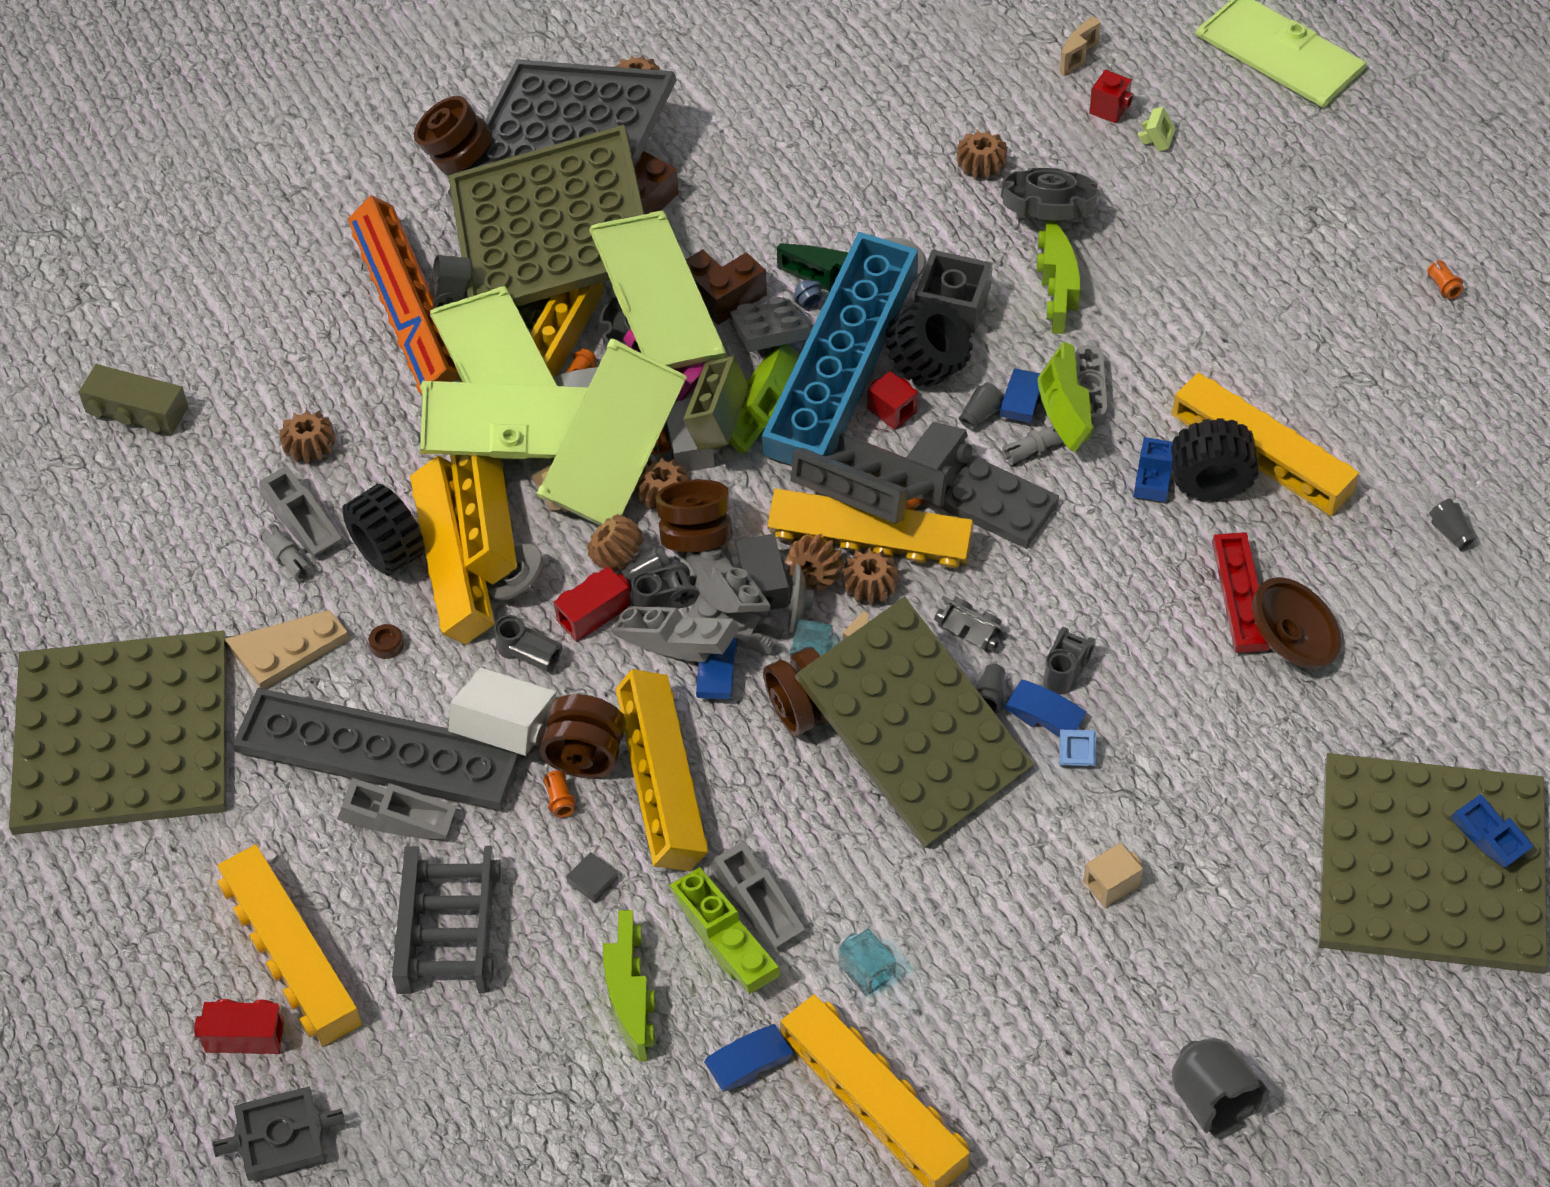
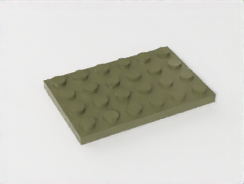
(914, 721)

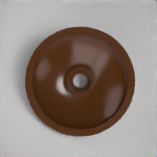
(1296, 623)

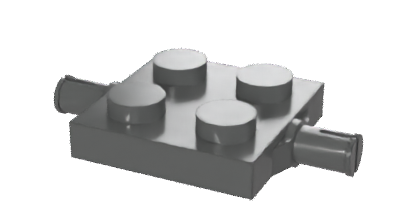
(278, 1133)

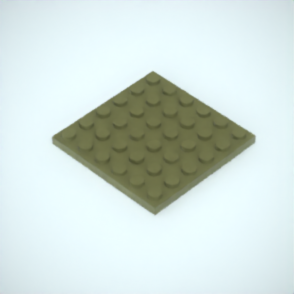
(532, 215)
(120, 732)
(1412, 882)

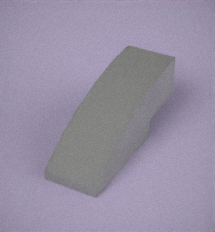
(299, 511)
(395, 811)
(757, 895)

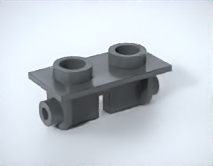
(982, 628)

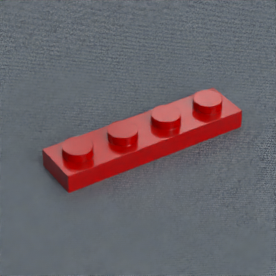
(1238, 588)

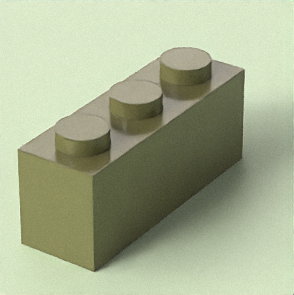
(133, 399)
(716, 403)

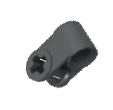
(449, 279)
(664, 588)
(1066, 661)

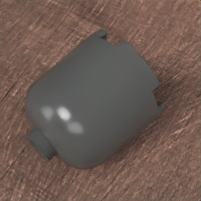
(1217, 1086)

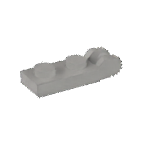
(747, 622)

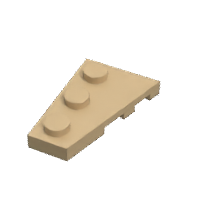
(286, 647)

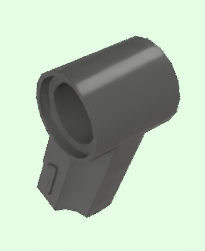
(526, 644)

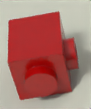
(1111, 96)
(892, 399)

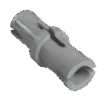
(1031, 445)
(286, 552)

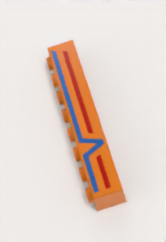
(402, 290)

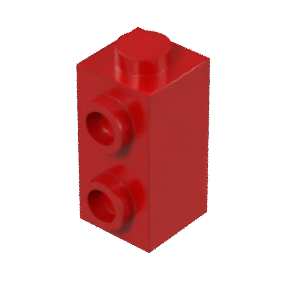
(592, 603)
(240, 1027)

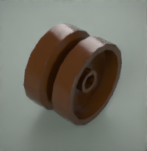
(452, 134)
(694, 515)
(788, 697)
(583, 736)

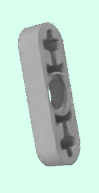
(1094, 375)

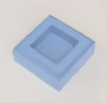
(1077, 747)

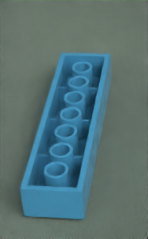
(841, 349)

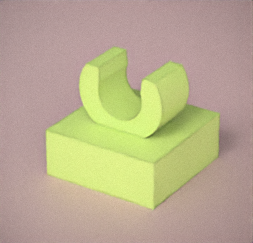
(1158, 129)

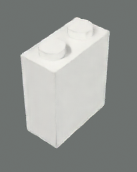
(501, 711)

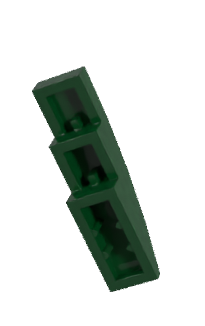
(811, 262)

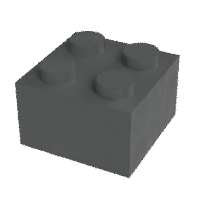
(957, 281)

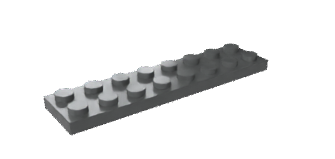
(375, 748)

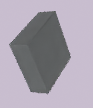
(592, 877)

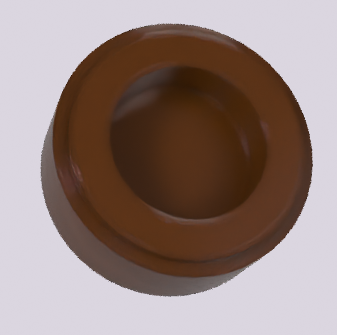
(386, 641)

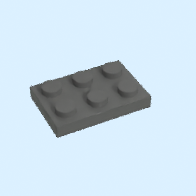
(769, 324)
(999, 501)

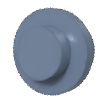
(808, 293)

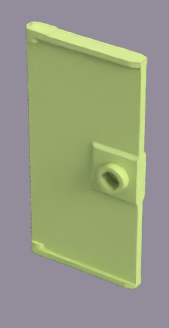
(1282, 50)
(657, 290)
(490, 341)
(496, 418)
(612, 434)

